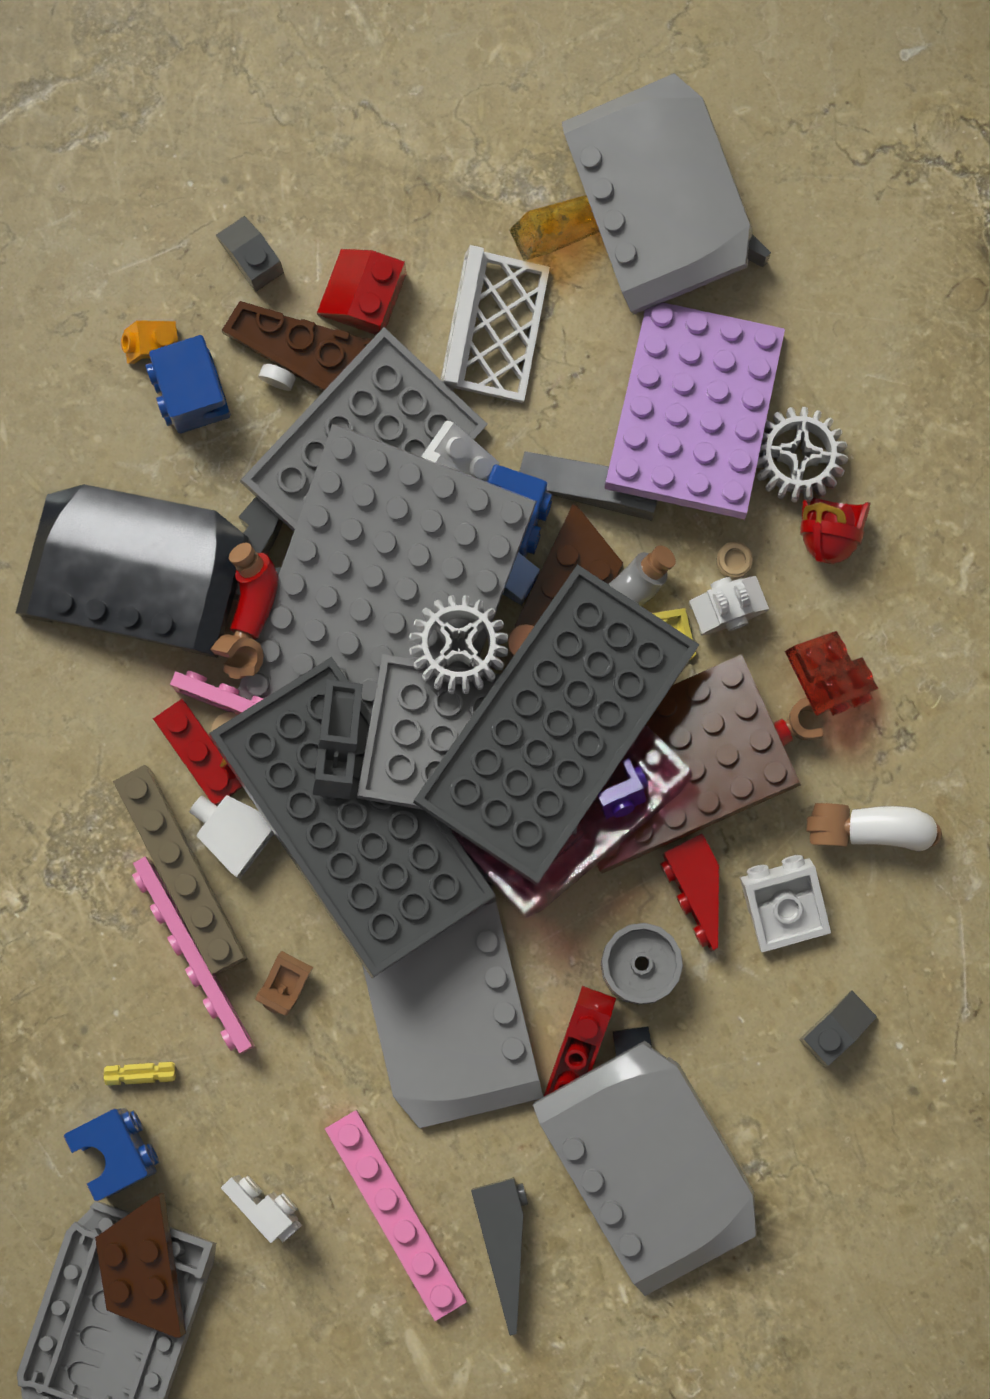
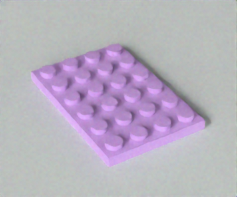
(695, 409)

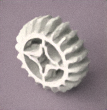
(815, 454)
(447, 634)

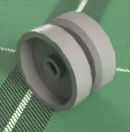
(661, 972)

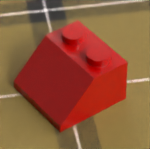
(363, 289)

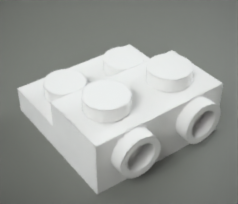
(460, 452)
(785, 903)
(271, 1216)

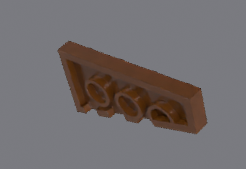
(293, 344)

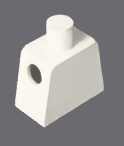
(232, 832)

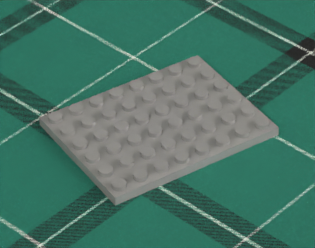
(376, 549)

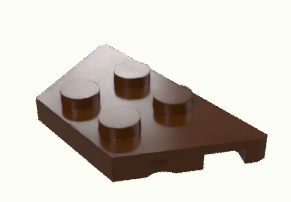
(575, 544)
(141, 1269)

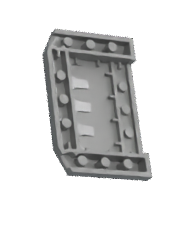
(660, 191)
(455, 1025)
(650, 1165)
(96, 1354)

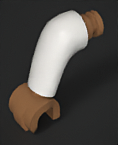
(879, 825)

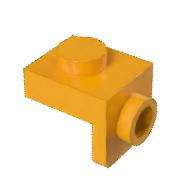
(146, 336)

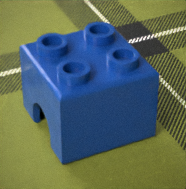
(188, 385)
(531, 488)
(124, 1152)

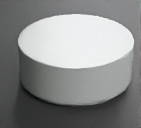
(277, 377)

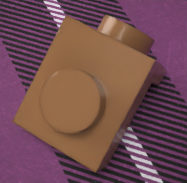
(284, 984)

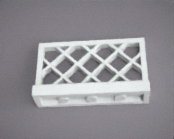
(465, 316)

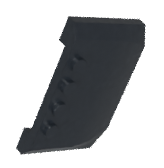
(132, 568)

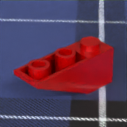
(697, 878)
(581, 1038)

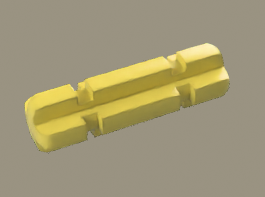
(139, 1073)

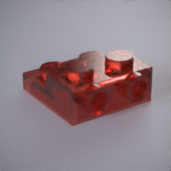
(830, 675)

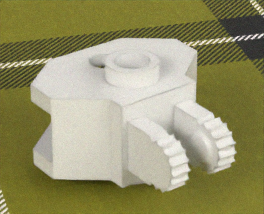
(728, 604)

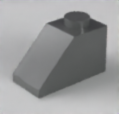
(250, 253)
(838, 1029)

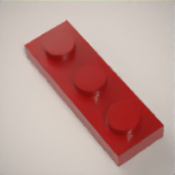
(196, 751)

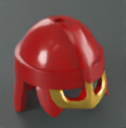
(832, 529)

